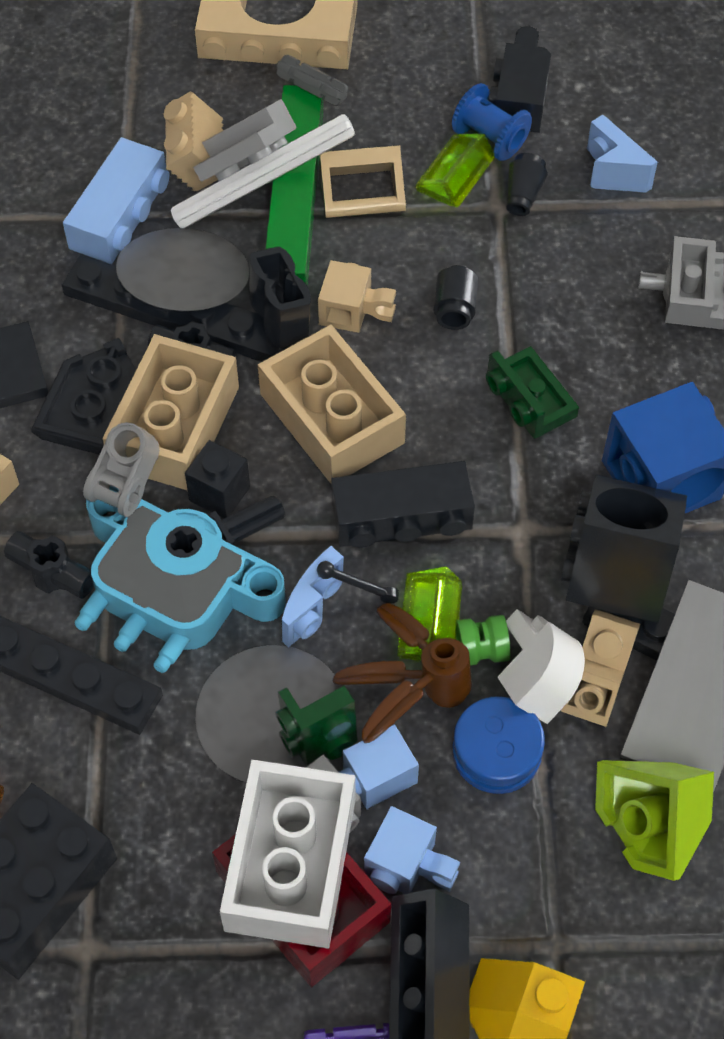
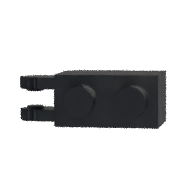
(522, 77)

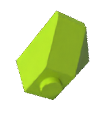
(655, 811)

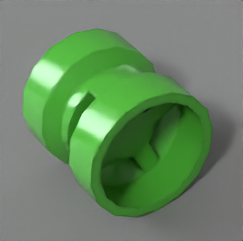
(485, 639)

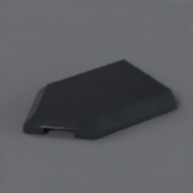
(85, 398)

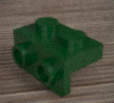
(530, 391)
(319, 728)

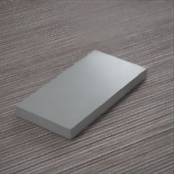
(685, 696)

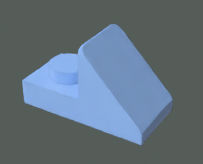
(619, 160)

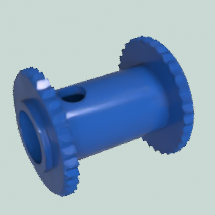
(498, 126)

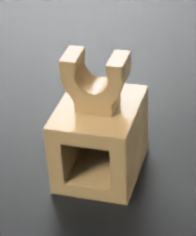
(349, 296)

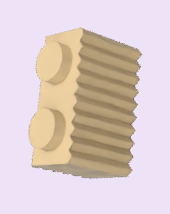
(188, 125)

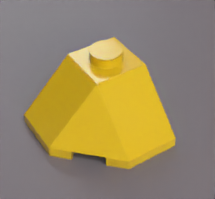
(522, 1000)

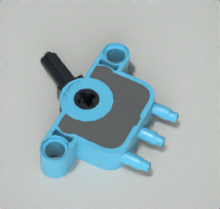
(175, 593)

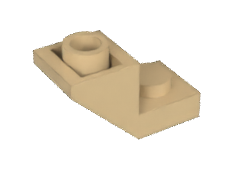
(606, 658)

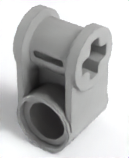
(120, 471)

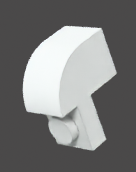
(545, 670)

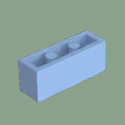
(116, 200)

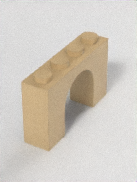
(317, 39)

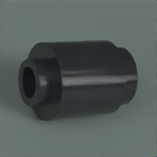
(455, 297)

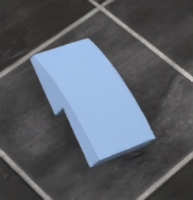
(305, 605)

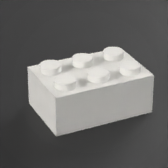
(289, 854)

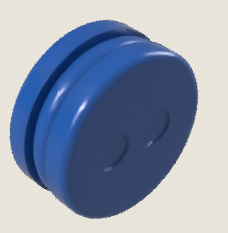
(498, 745)

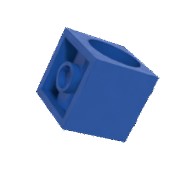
(669, 445)

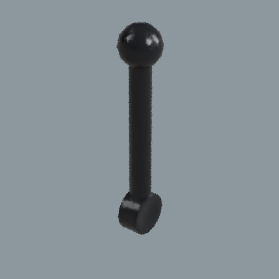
(387, 595)

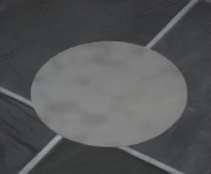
(182, 269)
(241, 700)

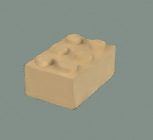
(180, 400)
(332, 403)

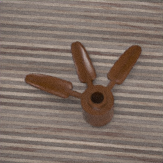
(443, 673)

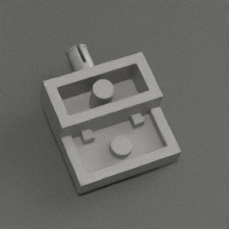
(246, 142)
(691, 284)

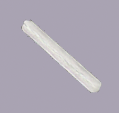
(263, 171)

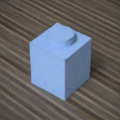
(381, 767)

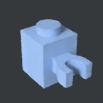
(404, 852)

